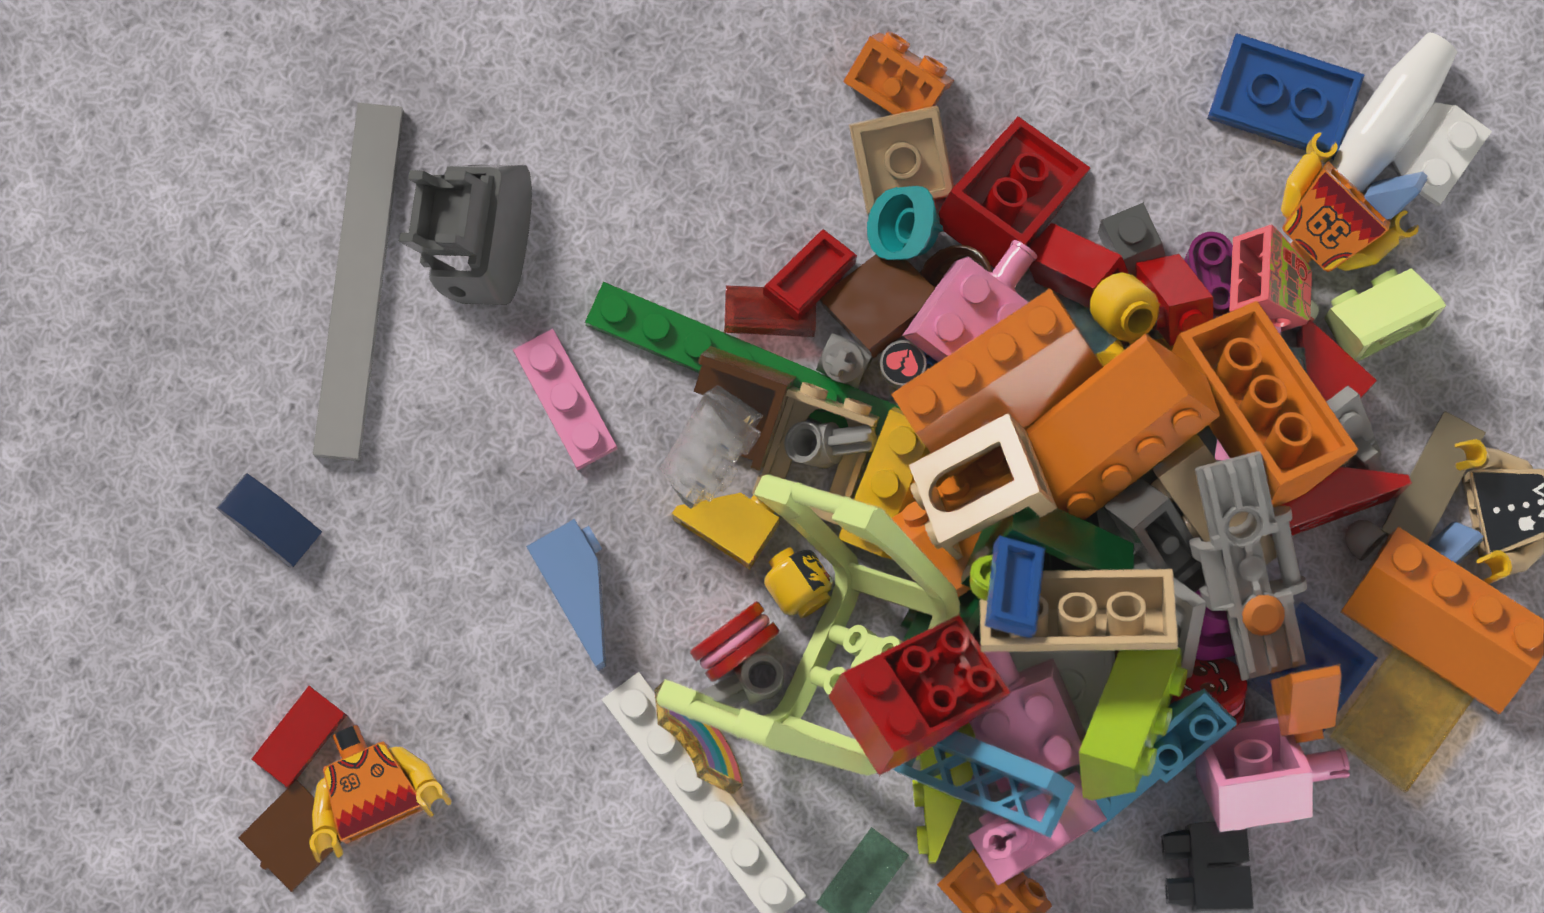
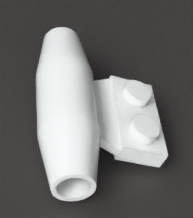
(1410, 128)

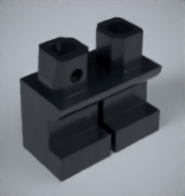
(1209, 887)

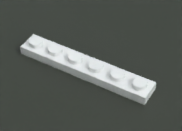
(708, 807)

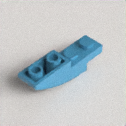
(1193, 728)

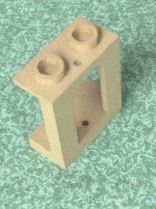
(799, 406)
(1026, 490)

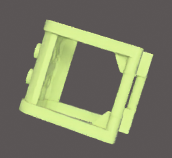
(931, 595)

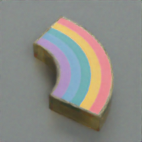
(705, 746)

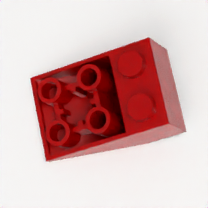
(917, 693)

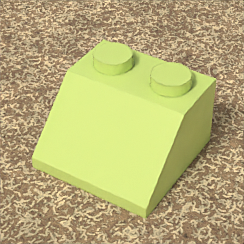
(1383, 314)

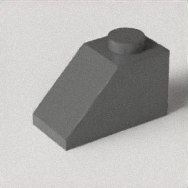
(1132, 236)
(1155, 529)

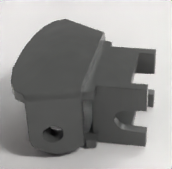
(475, 215)

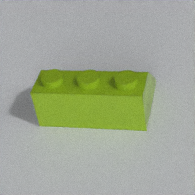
(1128, 721)

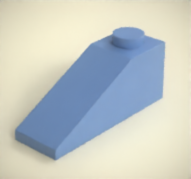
(574, 576)

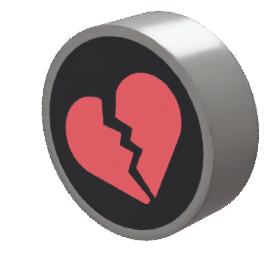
(902, 363)

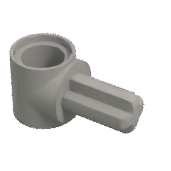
(844, 361)
(831, 442)
(739, 688)

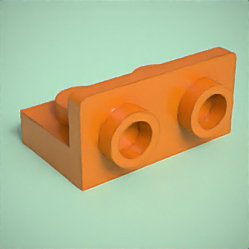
(896, 76)
(976, 891)

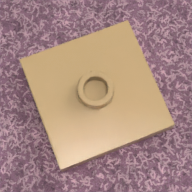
(901, 153)

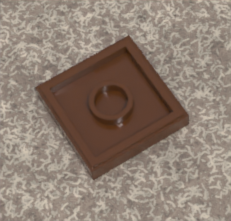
(878, 301)

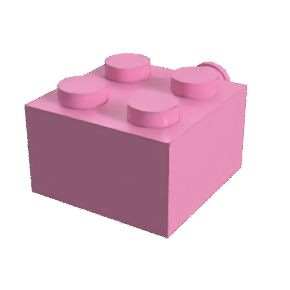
(969, 302)
(1034, 719)
(1261, 777)
(1013, 848)

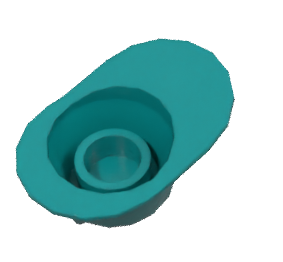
(903, 223)

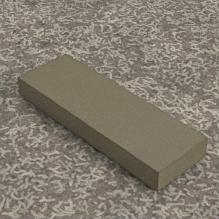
(1432, 479)

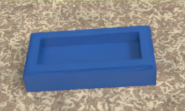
(1014, 587)

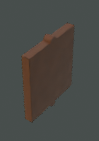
(283, 836)

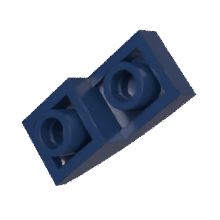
(269, 520)

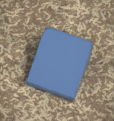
(1393, 194)
(1456, 541)

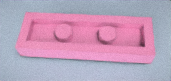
(565, 399)

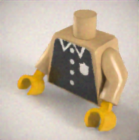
(1505, 507)

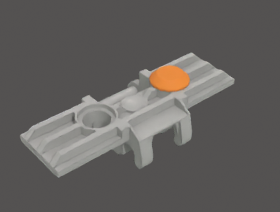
(1235, 569)

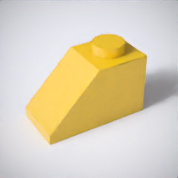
(731, 524)

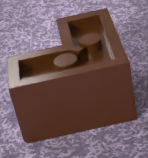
(753, 384)

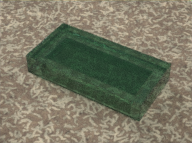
(863, 875)

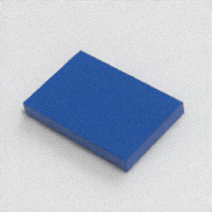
(1285, 95)

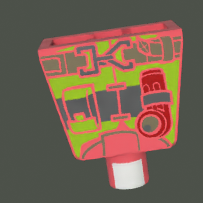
(1274, 275)

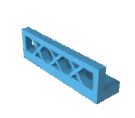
(1001, 765)

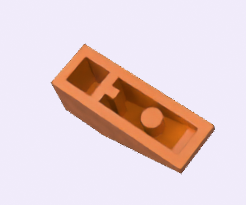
(1307, 702)

